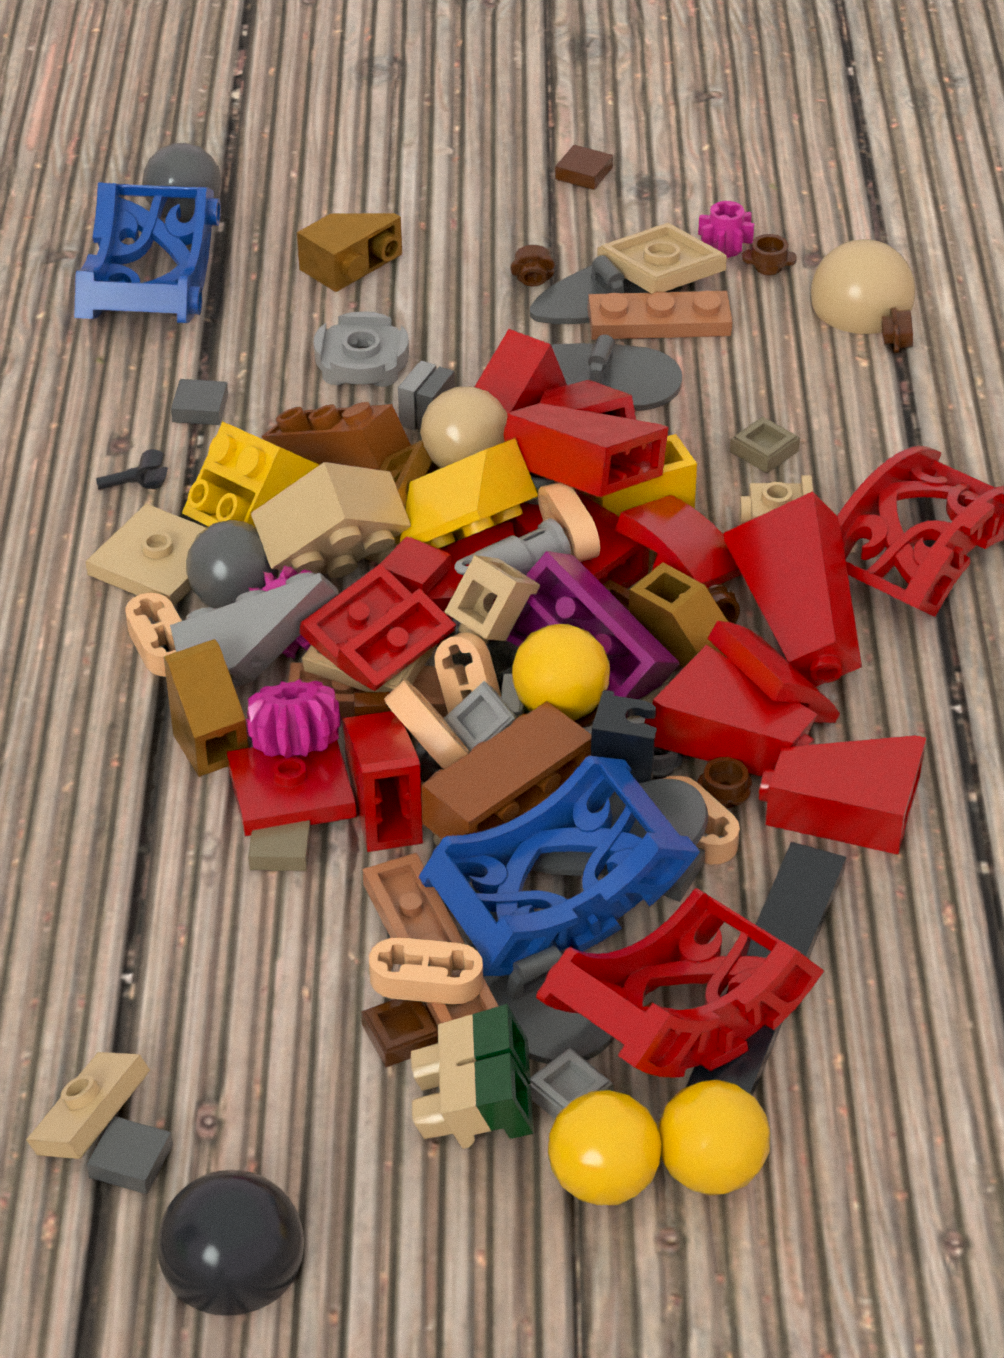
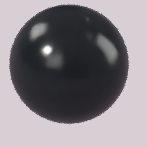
(230, 1243)

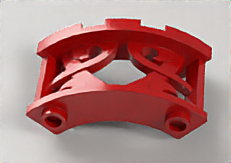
(929, 571)
(668, 1040)

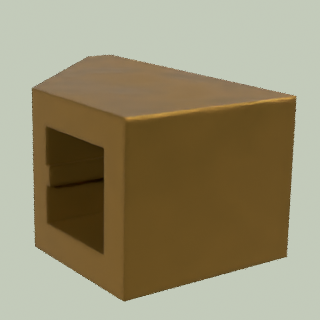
(348, 246)
(675, 611)
(204, 706)

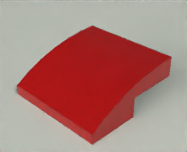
(681, 539)
(376, 628)
(770, 669)

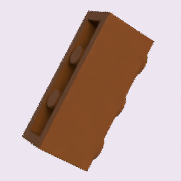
(505, 774)

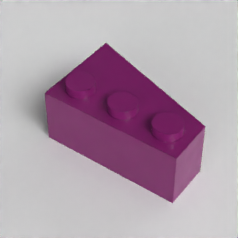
(577, 598)

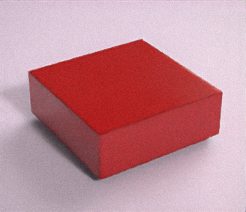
(417, 564)

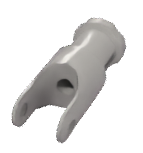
(523, 551)

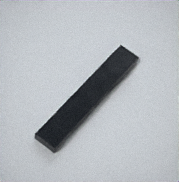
(795, 916)

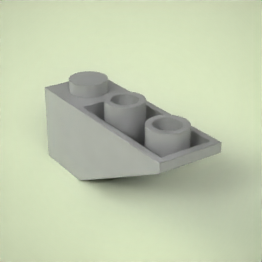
(256, 625)

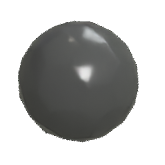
(182, 167)
(226, 562)

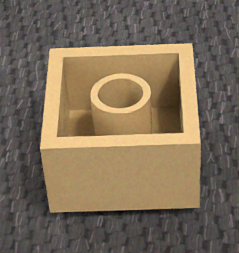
(331, 519)

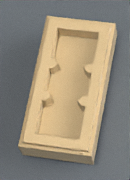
(88, 1105)

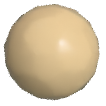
(462, 424)

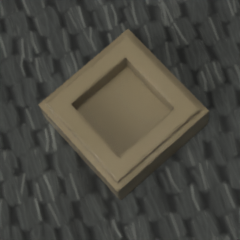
(764, 444)
(280, 847)

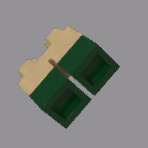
(480, 1076)

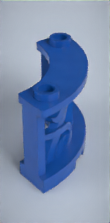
(110, 286)
(564, 822)

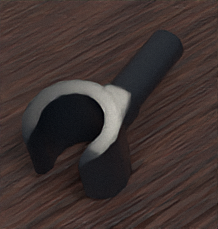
(146, 474)

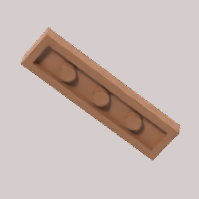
(418, 913)

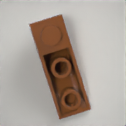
(342, 436)

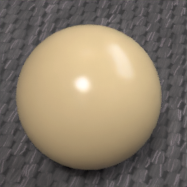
(861, 285)

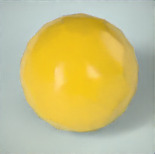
(562, 668)
(714, 1137)
(604, 1147)

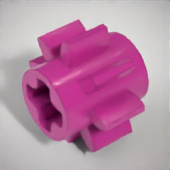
(726, 227)

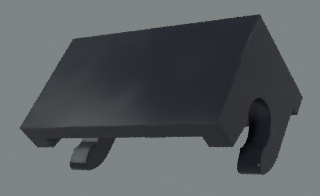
(621, 739)

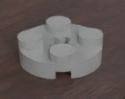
(342, 360)

